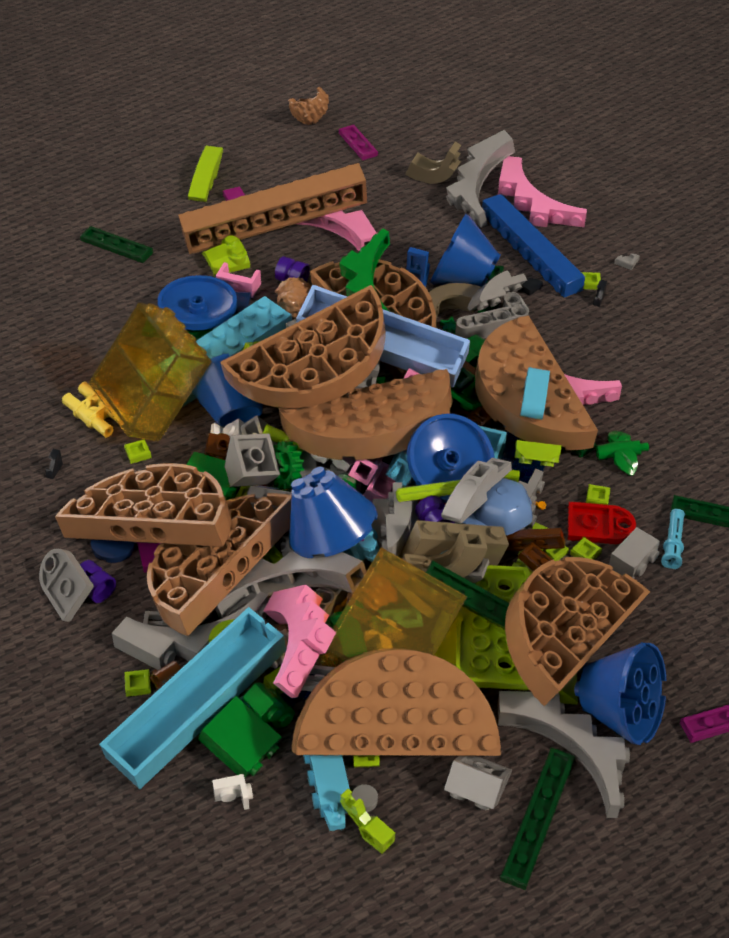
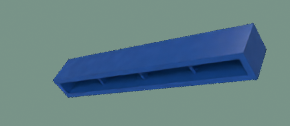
(533, 246)

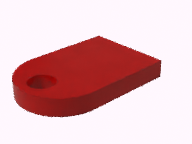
(598, 523)

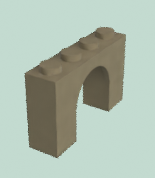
(433, 538)

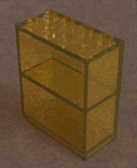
(149, 372)
(393, 609)

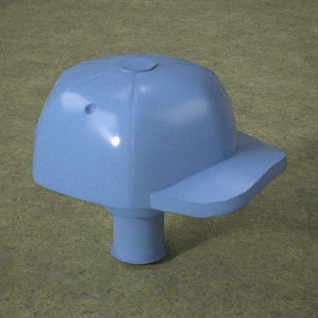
(505, 507)

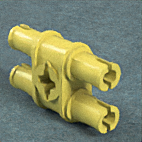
(90, 410)

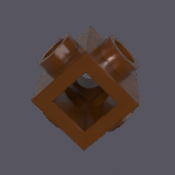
(217, 445)

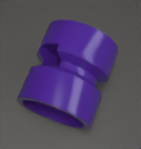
(289, 268)
(431, 509)
(103, 582)

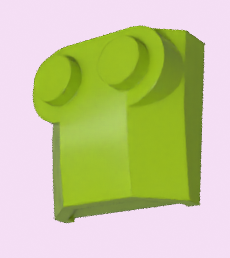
(230, 252)
(529, 451)

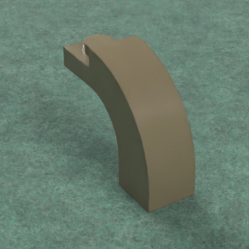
(434, 171)
(453, 296)
(460, 558)

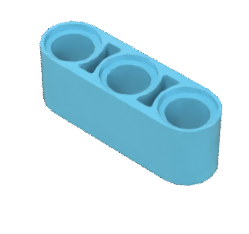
(535, 393)

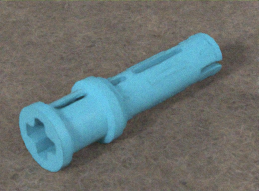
(673, 545)

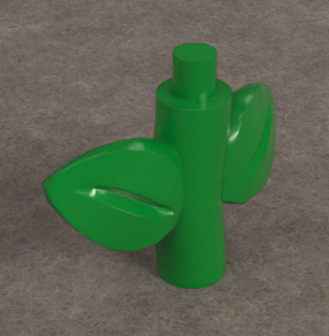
(622, 450)

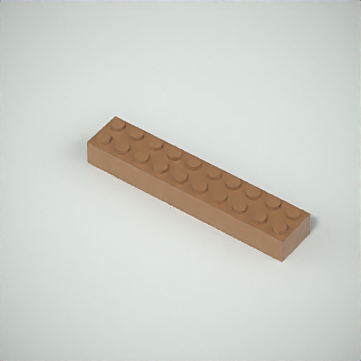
(274, 208)

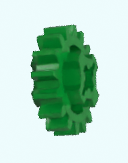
(288, 463)

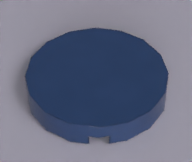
(112, 550)

